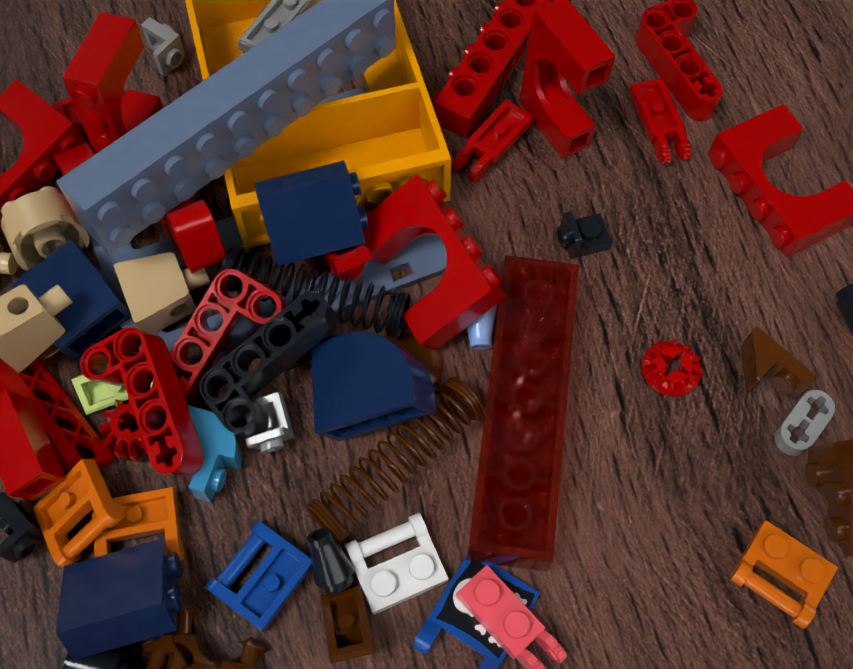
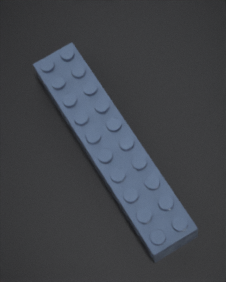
(226, 118)

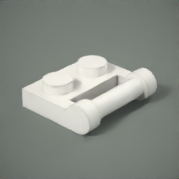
(402, 575)

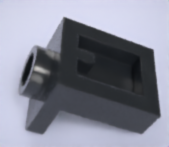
(583, 235)
(22, 530)

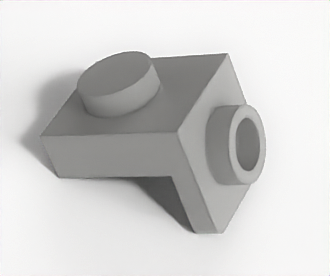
(166, 45)
(279, 425)

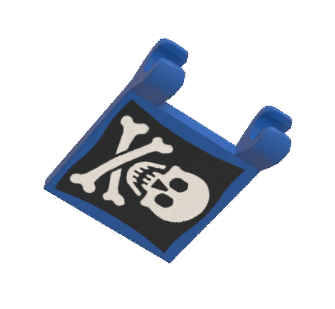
(458, 622)

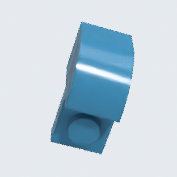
(219, 450)

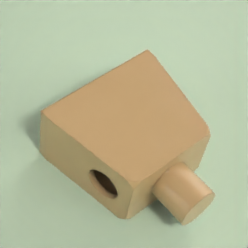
(158, 290)
(29, 324)

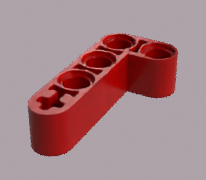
(665, 45)
(194, 234)
(213, 341)
(171, 446)

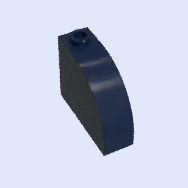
(366, 385)

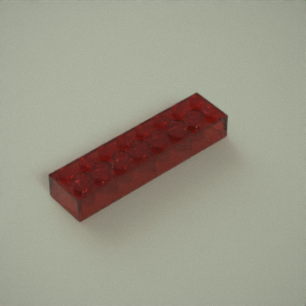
(524, 416)

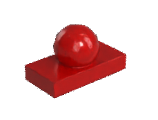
(348, 261)

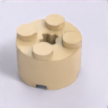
(39, 225)

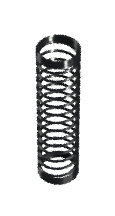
(398, 304)

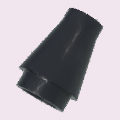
(330, 564)

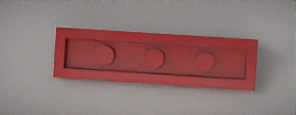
(61, 439)

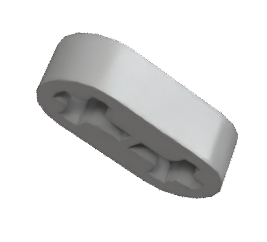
(811, 427)

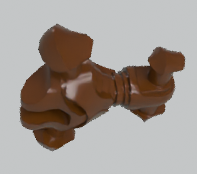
(183, 649)

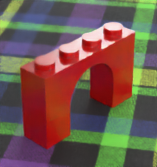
(562, 49)
(98, 79)
(44, 134)
(788, 219)
(467, 284)
(26, 454)

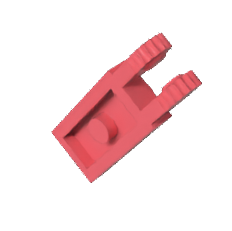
(508, 619)

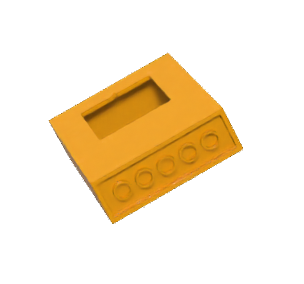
(377, 134)

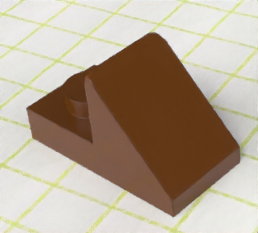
(767, 358)
(346, 625)

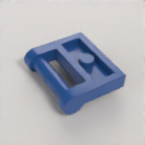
(271, 581)

